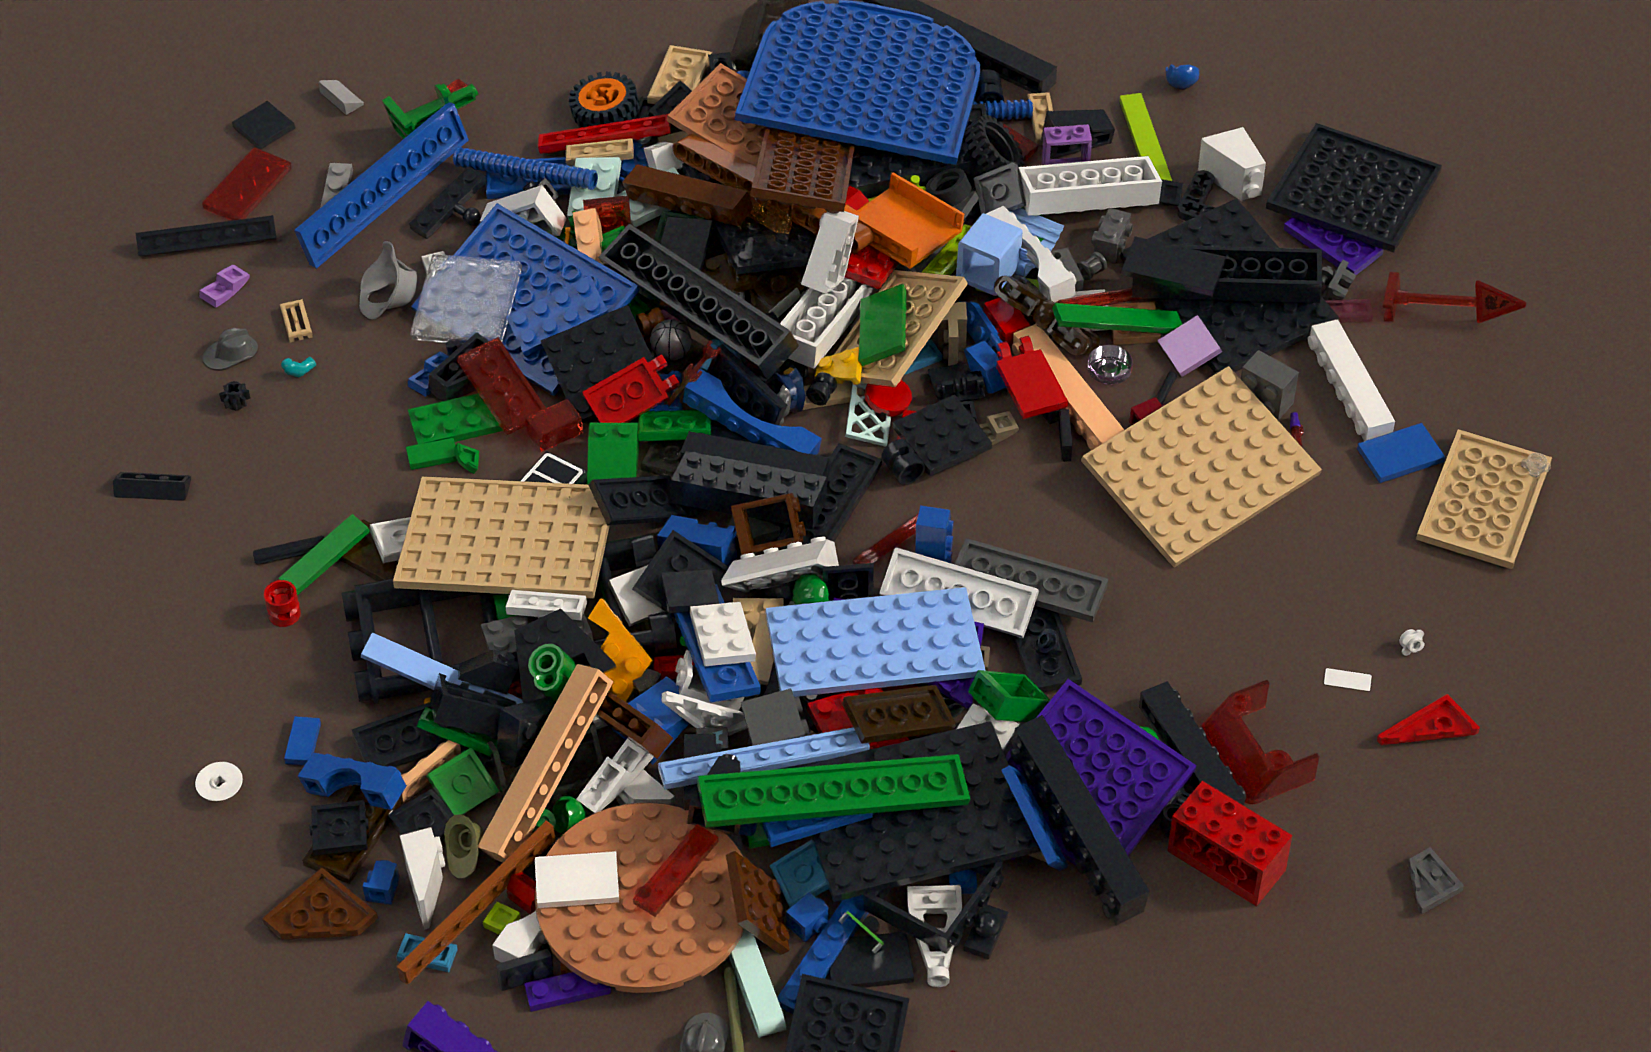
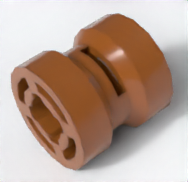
(648, 321)

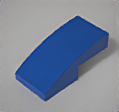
(420, 380)

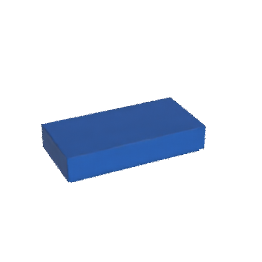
(302, 740)

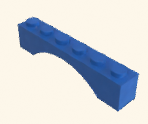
(711, 399)

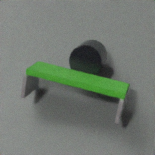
(870, 925)

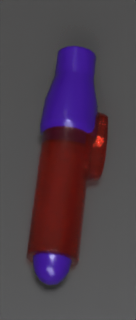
(1296, 428)

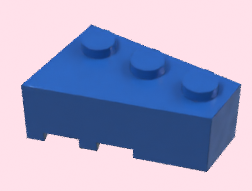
(934, 533)
(714, 540)

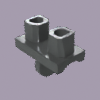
(1332, 279)

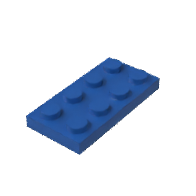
(556, 313)

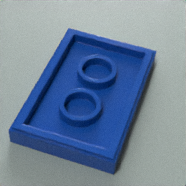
(1400, 452)

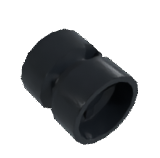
(989, 87)
(903, 461)

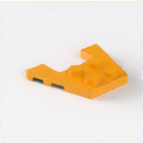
(623, 649)

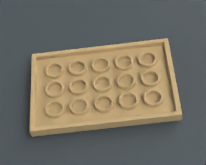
(927, 304)
(1482, 500)

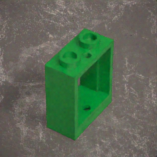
(1008, 695)

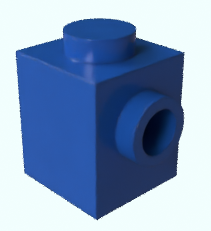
(807, 916)

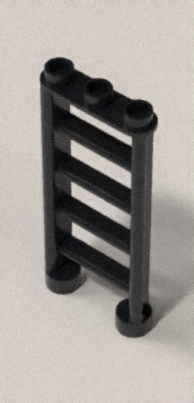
(383, 596)

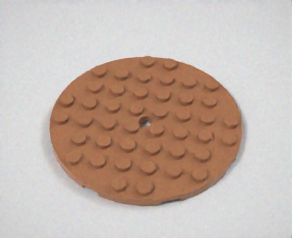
(624, 943)

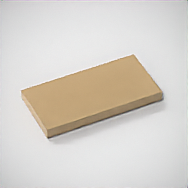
(679, 64)

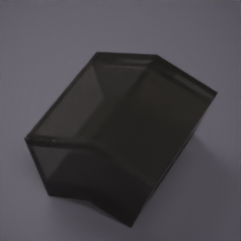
(645, 682)

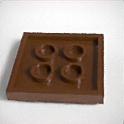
(758, 903)

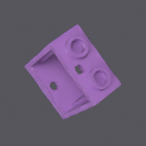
(1064, 136)

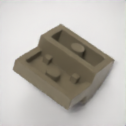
(953, 332)

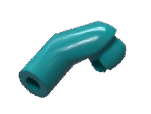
(298, 369)

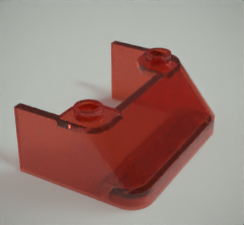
(1257, 772)

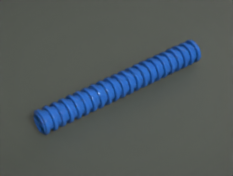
(1009, 109)
(525, 168)

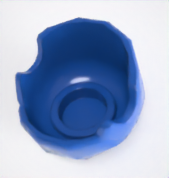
(1182, 76)

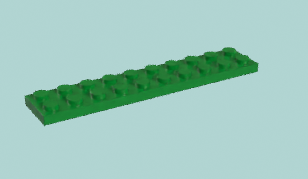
(832, 790)

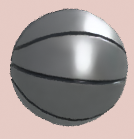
(670, 339)

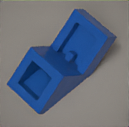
(984, 359)

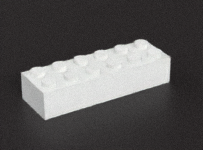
(1090, 185)
(822, 318)

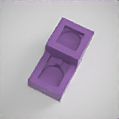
(227, 284)

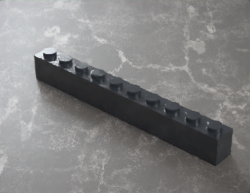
(992, 53)

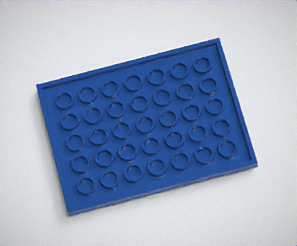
(546, 268)

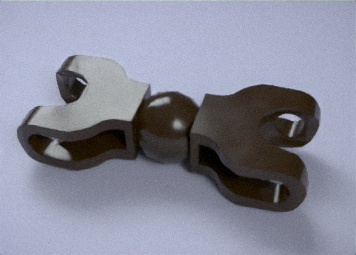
(1033, 303)

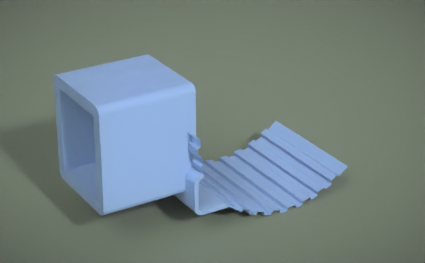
(995, 250)

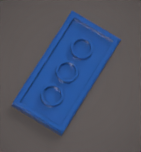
(502, 185)
(1035, 818)

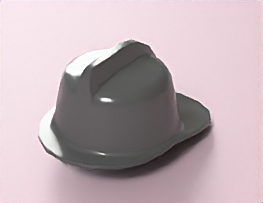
(231, 348)
(704, 1034)

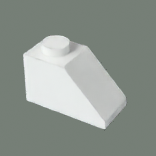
(645, 790)

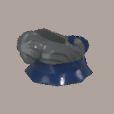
(790, 389)

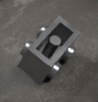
(1112, 234)

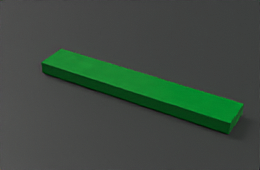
(1116, 318)

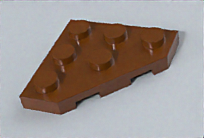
(320, 910)

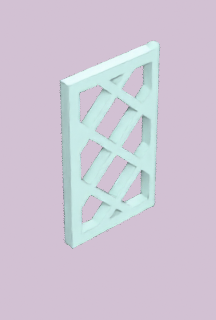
(866, 435)

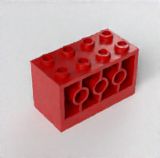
(1229, 843)

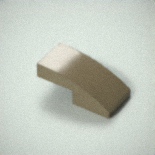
(999, 427)

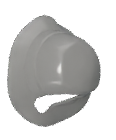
(384, 272)

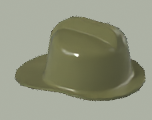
(462, 845)

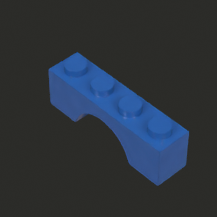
(327, 774)

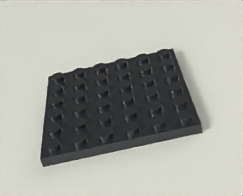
(1354, 187)

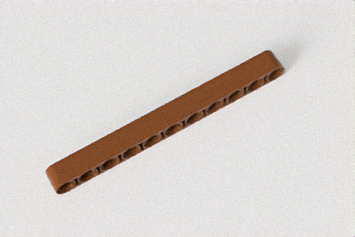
(730, 168)

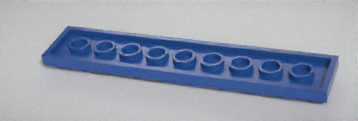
(381, 185)

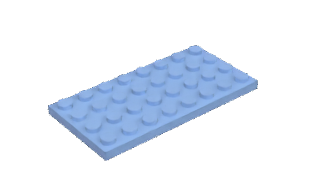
(874, 642)

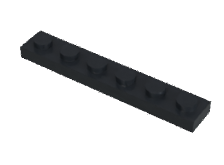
(206, 235)

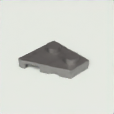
(1432, 880)

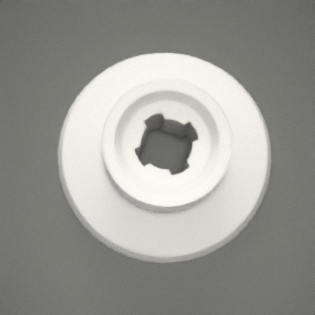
(214, 774)

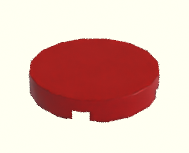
(888, 399)

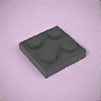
(1000, 189)

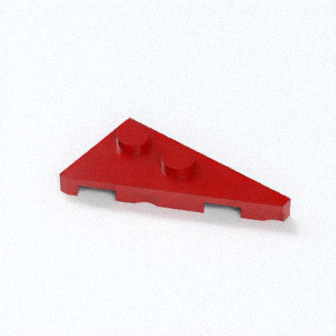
(1435, 721)

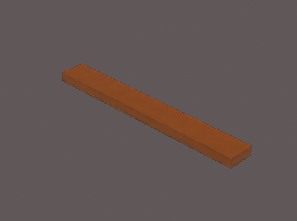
(475, 903)

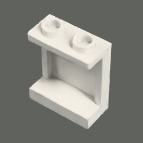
(691, 685)

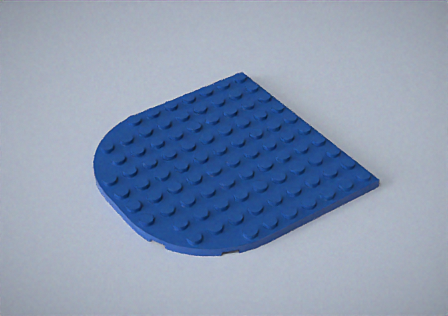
(864, 79)

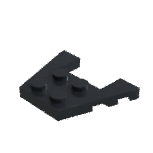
(563, 632)

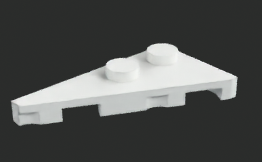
(704, 714)

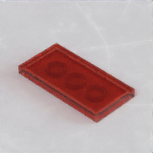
(247, 185)
(501, 384)

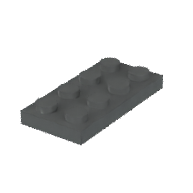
(501, 636)

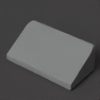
(340, 96)

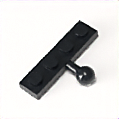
(449, 202)

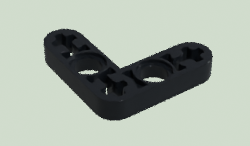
(1196, 204)

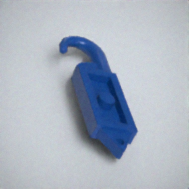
(980, 326)

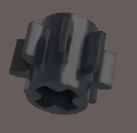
(234, 395)

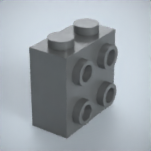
(774, 717)

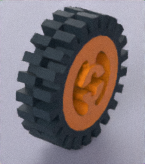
(603, 100)

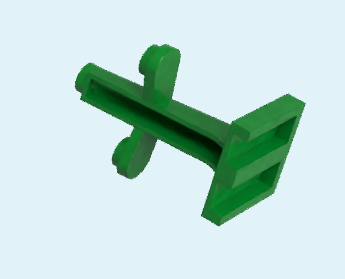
(407, 122)

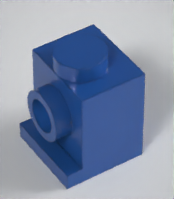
(381, 882)

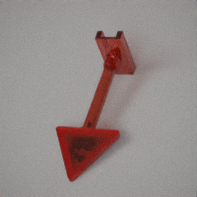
(1488, 300)

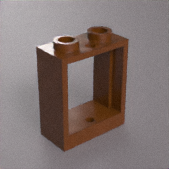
(743, 526)

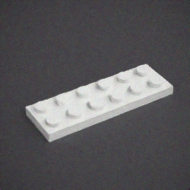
(993, 600)

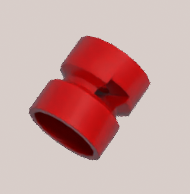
(282, 603)

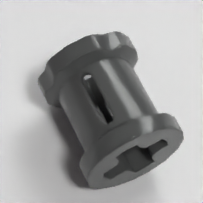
(1092, 265)

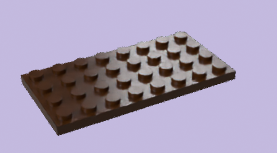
(803, 170)

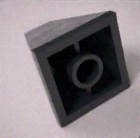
(724, 764)

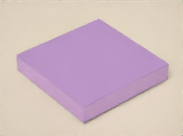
(1189, 346)

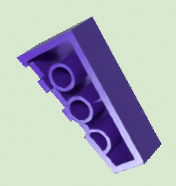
(437, 1032)

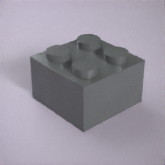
(1270, 382)

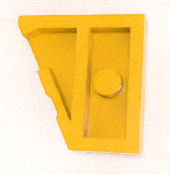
(842, 366)

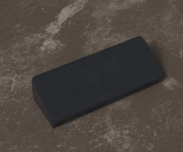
(151, 486)

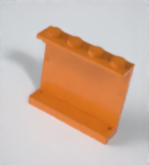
(909, 222)

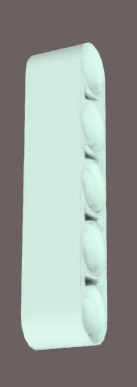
(756, 986)

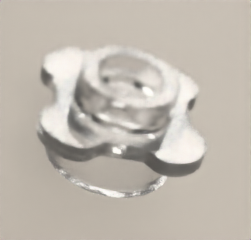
(1536, 464)

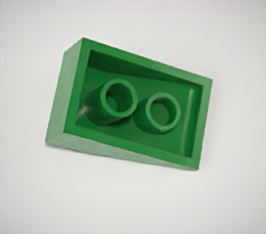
(612, 451)

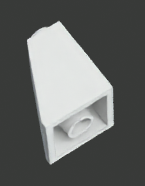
(1233, 163)

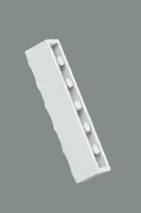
(1350, 380)

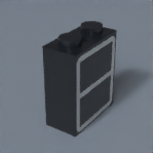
(554, 469)

